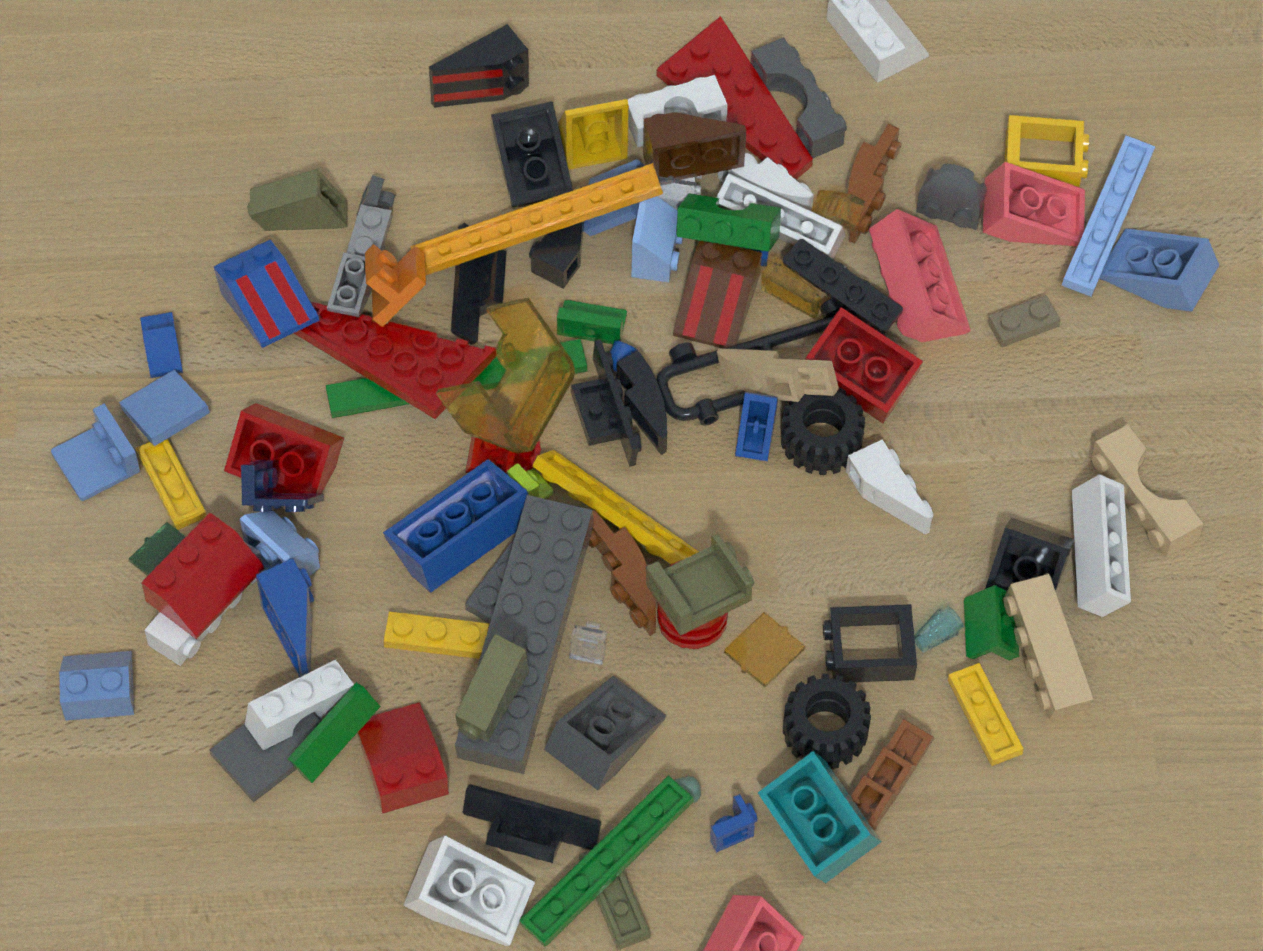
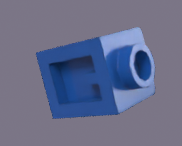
(733, 830)

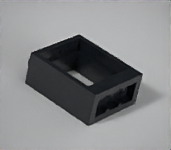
(871, 669)

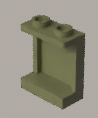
(701, 586)

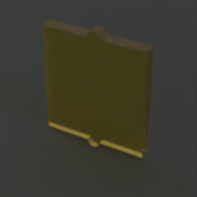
(764, 649)

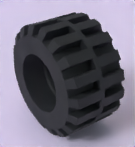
(817, 451)
(832, 697)

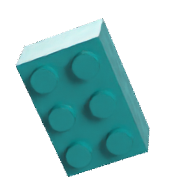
(819, 817)

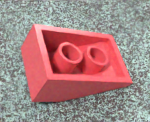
(1032, 207)

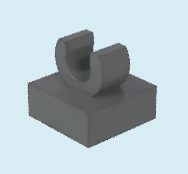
(373, 195)

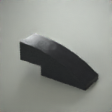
(644, 398)

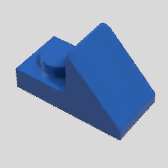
(161, 344)

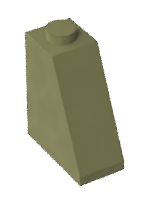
(298, 204)
(492, 689)

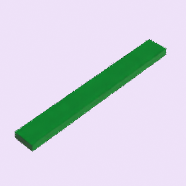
(366, 396)

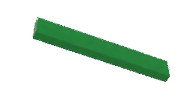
(606, 861)

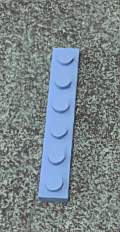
(1108, 216)

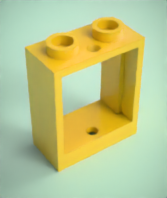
(1053, 130)

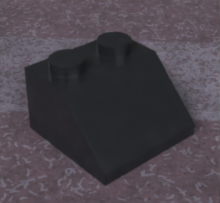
(1027, 554)

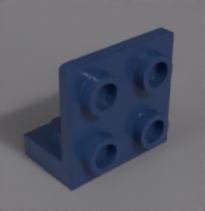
(257, 487)

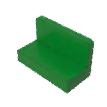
(591, 322)
(988, 625)

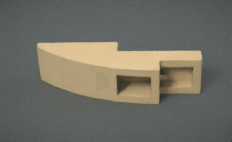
(768, 375)

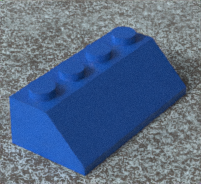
(458, 525)

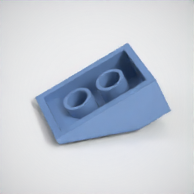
(1162, 267)

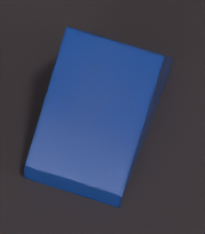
(756, 426)

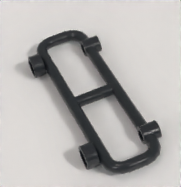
(686, 360)

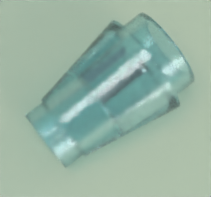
(938, 629)

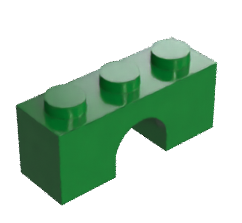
(750, 228)

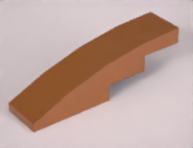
(890, 772)

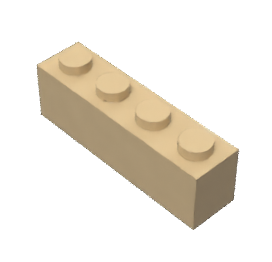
(1048, 647)

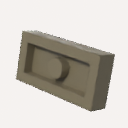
(1023, 321)

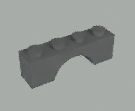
(783, 72)

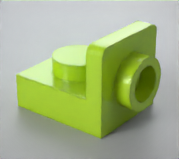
(531, 481)

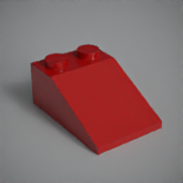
(403, 758)

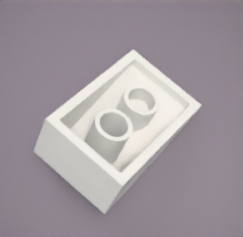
(468, 891)

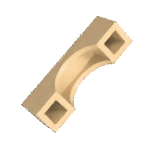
(1168, 522)

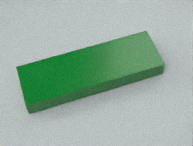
(334, 732)

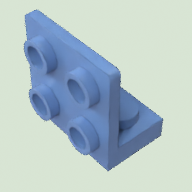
(97, 456)

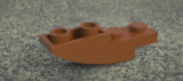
(868, 177)
(627, 571)

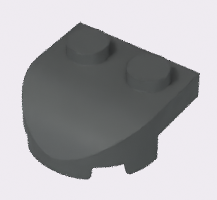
(952, 196)

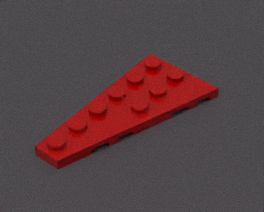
(747, 97)
(398, 356)

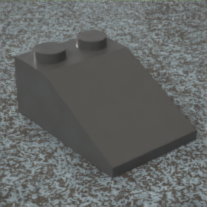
(603, 732)

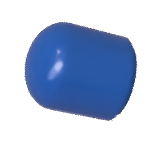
(619, 351)

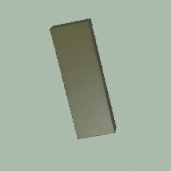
(622, 912)

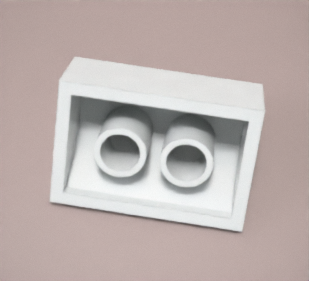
(875, 36)

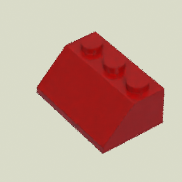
(299, 451)
(202, 576)

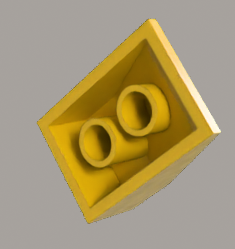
(595, 134)

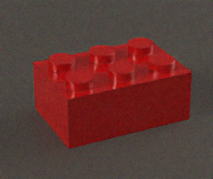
(866, 364)

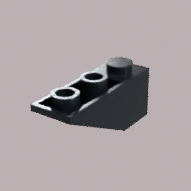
(558, 255)

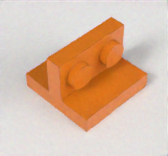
(393, 282)

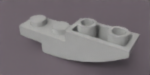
(350, 287)

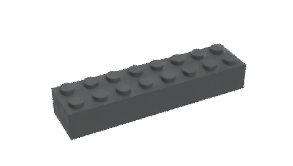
(533, 615)

